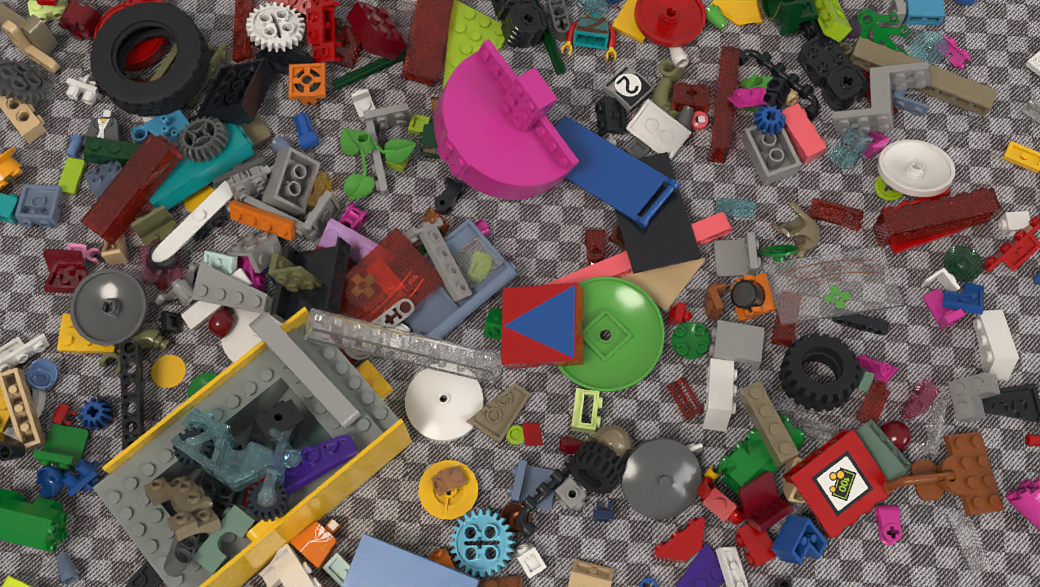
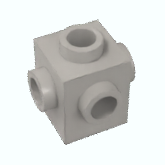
(571, 488)

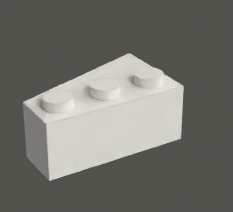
(719, 394)

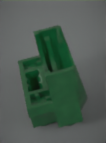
(789, 13)

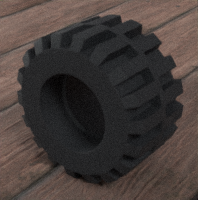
(596, 467)

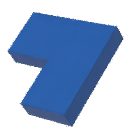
(969, 300)

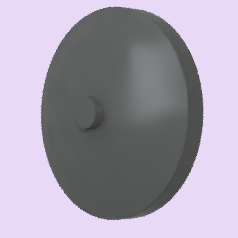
(109, 307)
(661, 478)

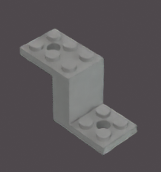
(882, 83)

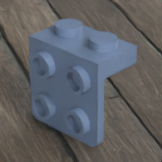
(102, 176)
(526, 481)

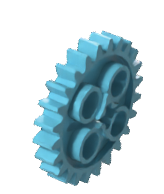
(482, 562)

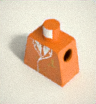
(317, 542)

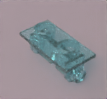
(735, 207)

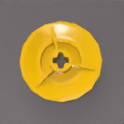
(448, 506)

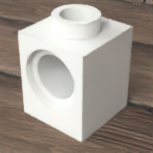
(1012, 222)

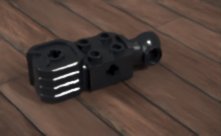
(521, 22)
(830, 68)

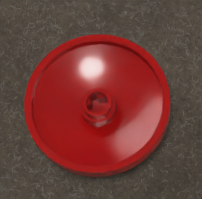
(670, 21)

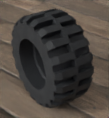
(826, 351)

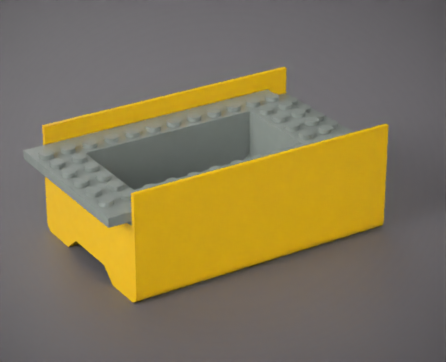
(236, 397)

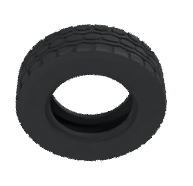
(133, 26)

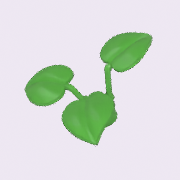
(353, 141)

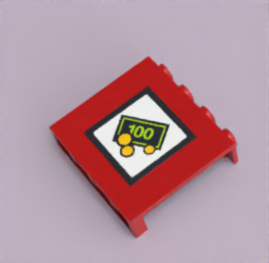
(839, 482)

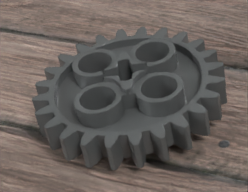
(22, 81)

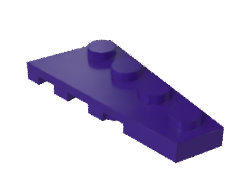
(318, 461)

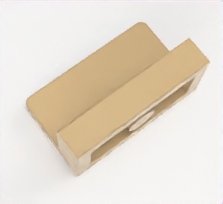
(590, 575)

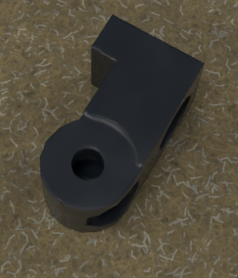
(449, 197)

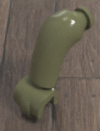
(664, 86)
(147, 339)

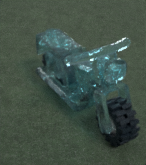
(240, 467)

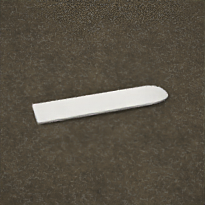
(193, 223)

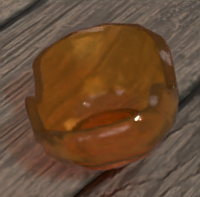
(431, 215)

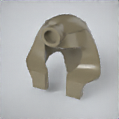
(804, 229)
(615, 438)

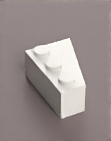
(995, 344)

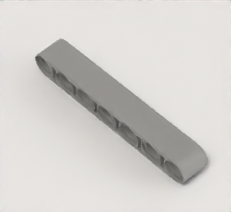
(305, 370)

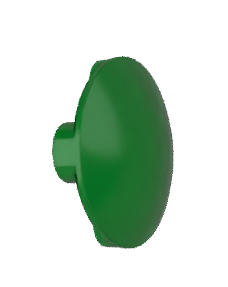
(690, 340)

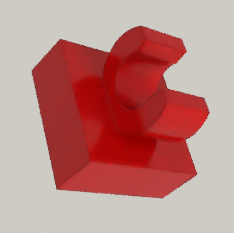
(678, 314)
(60, 415)

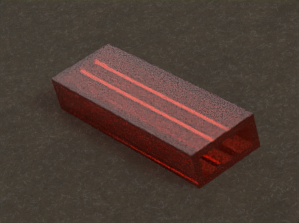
(426, 41)
(722, 107)
(132, 188)

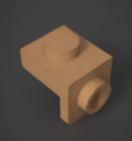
(448, 480)

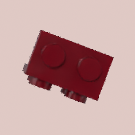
(65, 269)
(761, 502)

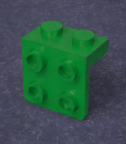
(63, 447)

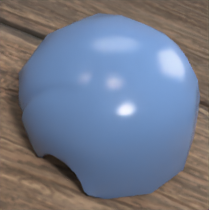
(42, 374)

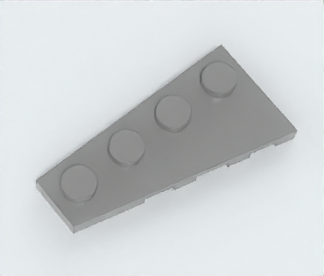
(221, 289)

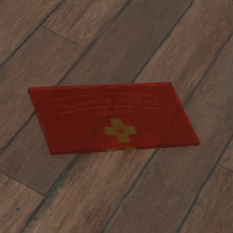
(383, 278)

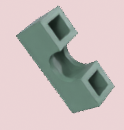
(210, 553)

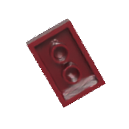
(376, 30)

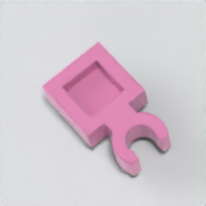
(87, 253)

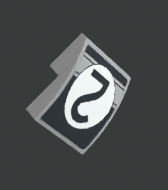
(627, 87)

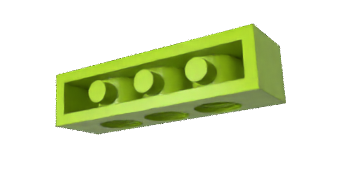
(832, 19)

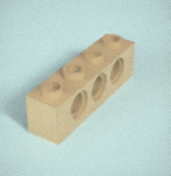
(29, 129)
(21, 408)

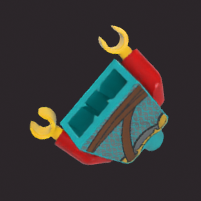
(591, 32)

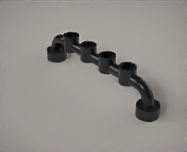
(778, 71)
(544, 491)

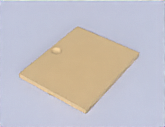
(666, 282)

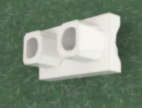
(84, 86)

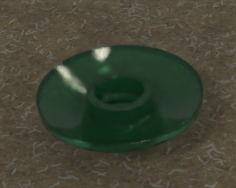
(967, 258)

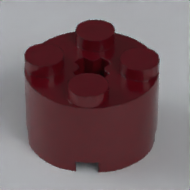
(79, 20)

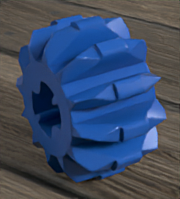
(773, 125)
(100, 418)

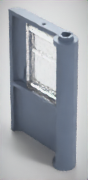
(481, 268)

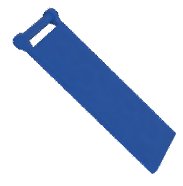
(613, 173)

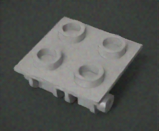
(250, 186)

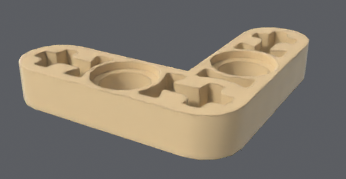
(26, 48)

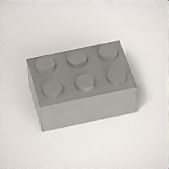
(771, 156)
(291, 181)

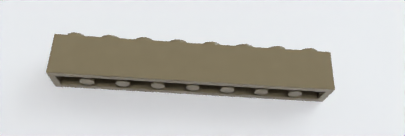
(944, 84)

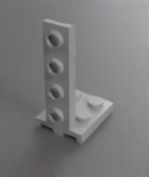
(382, 120)
(317, 219)
(430, 237)

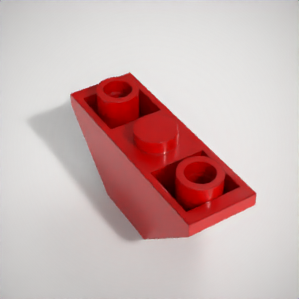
(683, 543)

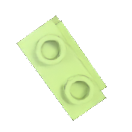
(577, 425)

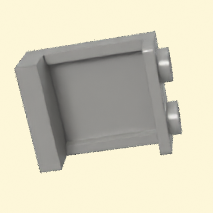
(737, 343)

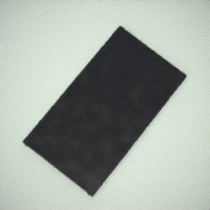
(669, 233)

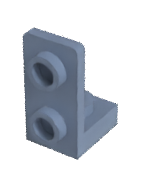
(903, 103)

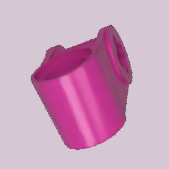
(354, 217)
(888, 520)

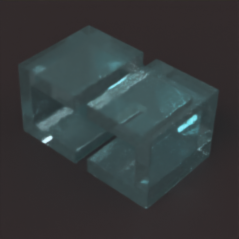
(846, 156)

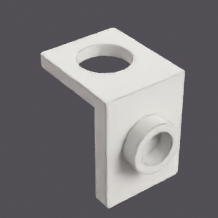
(945, 278)

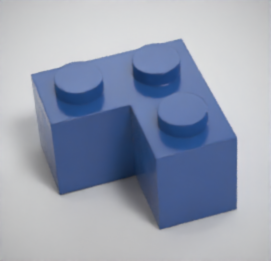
(798, 540)

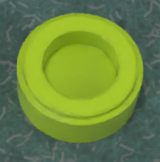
(515, 435)

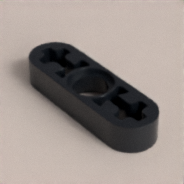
(863, 323)

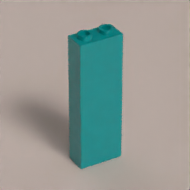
(190, 176)

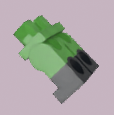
(776, 90)

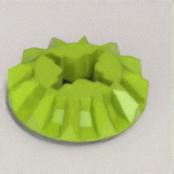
(888, 195)

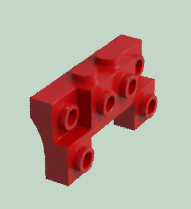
(321, 30)

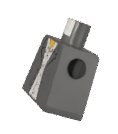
(105, 127)

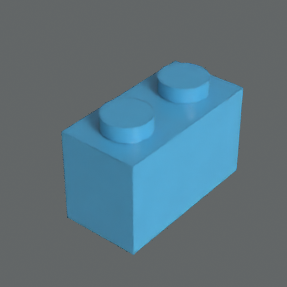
(924, 12)

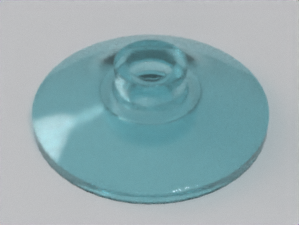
(595, 6)
(932, 40)

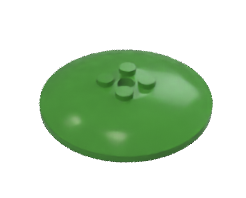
(635, 336)

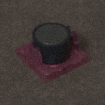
(162, 270)

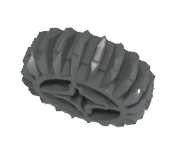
(203, 139)

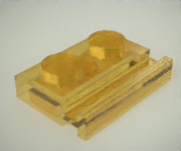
(320, 186)

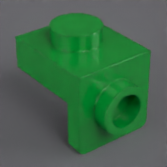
(493, 324)

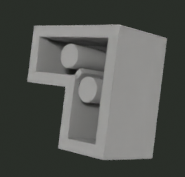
(968, 395)

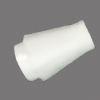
(679, 57)

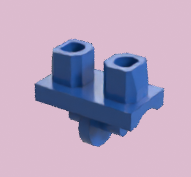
(84, 480)

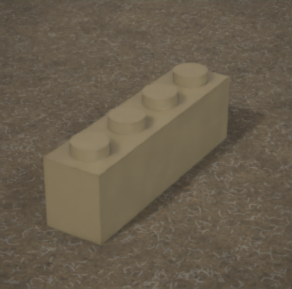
(768, 424)

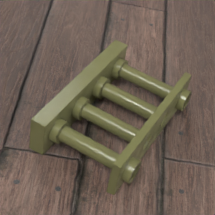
(220, 55)

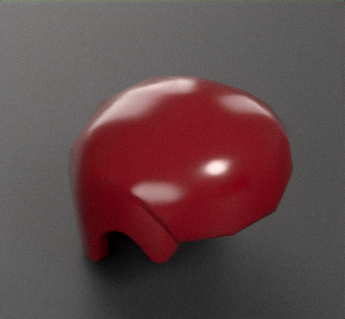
(220, 322)
(898, 434)

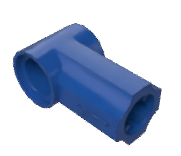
(306, 135)

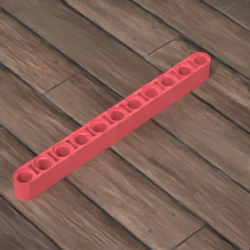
(618, 265)

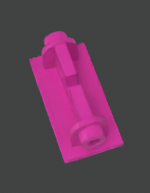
(958, 56)
(748, 97)
(882, 370)

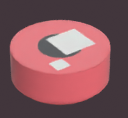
(699, 120)

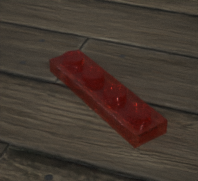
(241, 41)

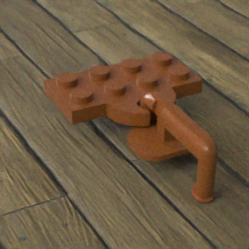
(961, 474)

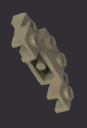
(190, 503)

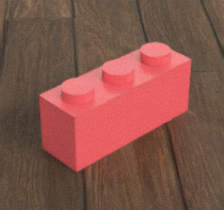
(803, 134)

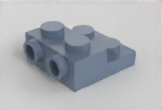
(39, 205)

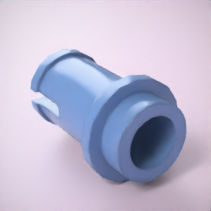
(75, 145)

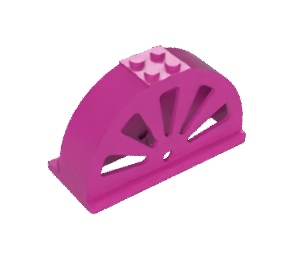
(497, 129)

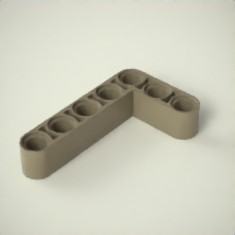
(33, 29)

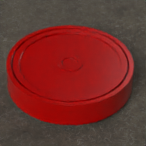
(145, 52)

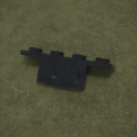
(280, 60)

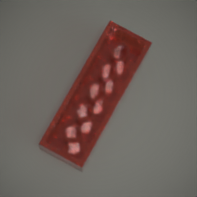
(936, 216)

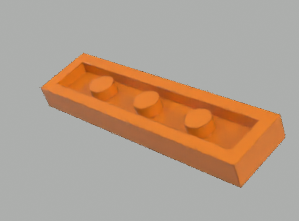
(262, 220)

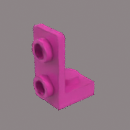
(944, 316)

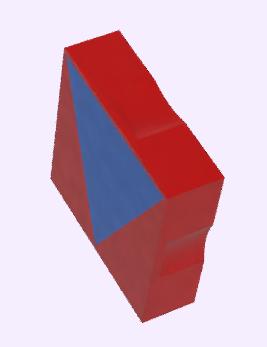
(542, 326)

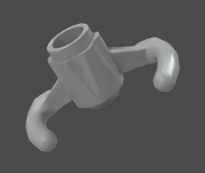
(181, 289)

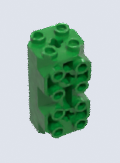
(752, 457)
(32, 524)

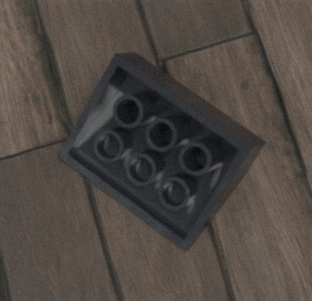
(238, 92)

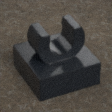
(170, 322)

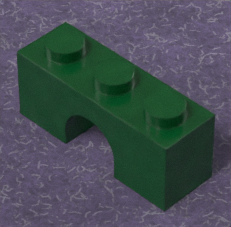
(101, 149)

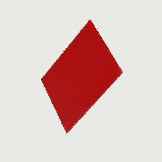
(532, 434)

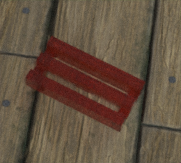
(675, 397)

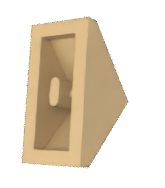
(116, 253)

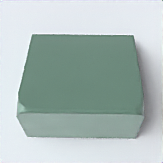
(865, 379)

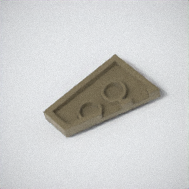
(500, 413)

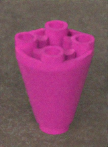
(1027, 500)

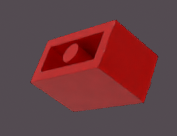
(755, 544)

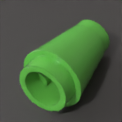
(715, 17)

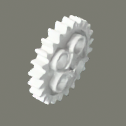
(264, 31)

